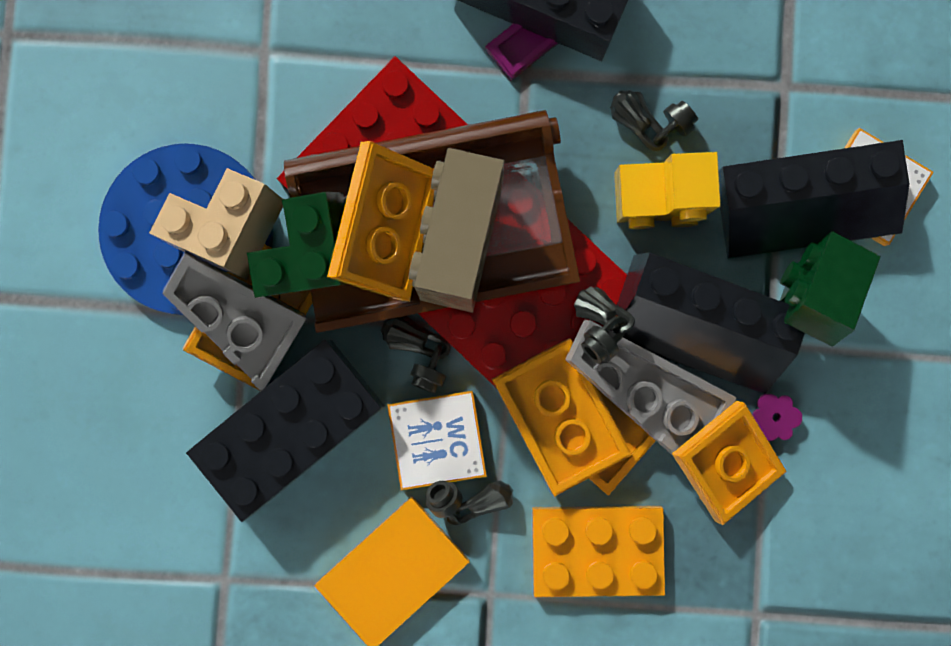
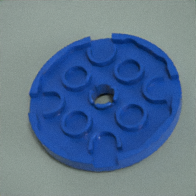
(132, 204)

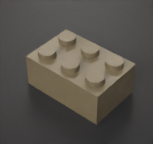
(457, 229)

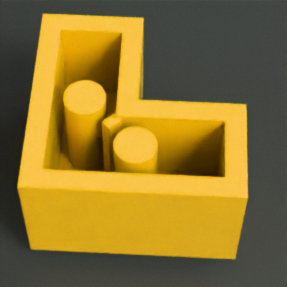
(674, 191)

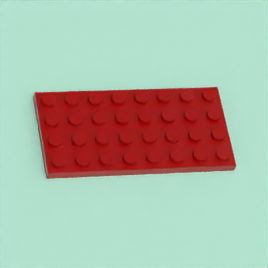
(500, 329)

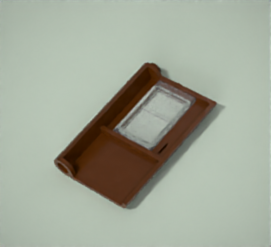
(530, 232)

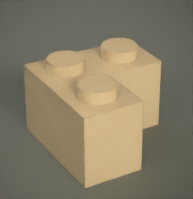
(231, 226)

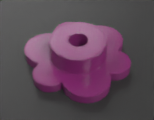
(787, 416)

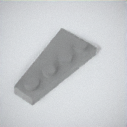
(652, 390)

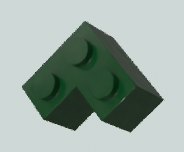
(312, 235)
(828, 288)

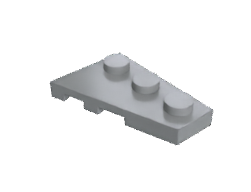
(245, 328)

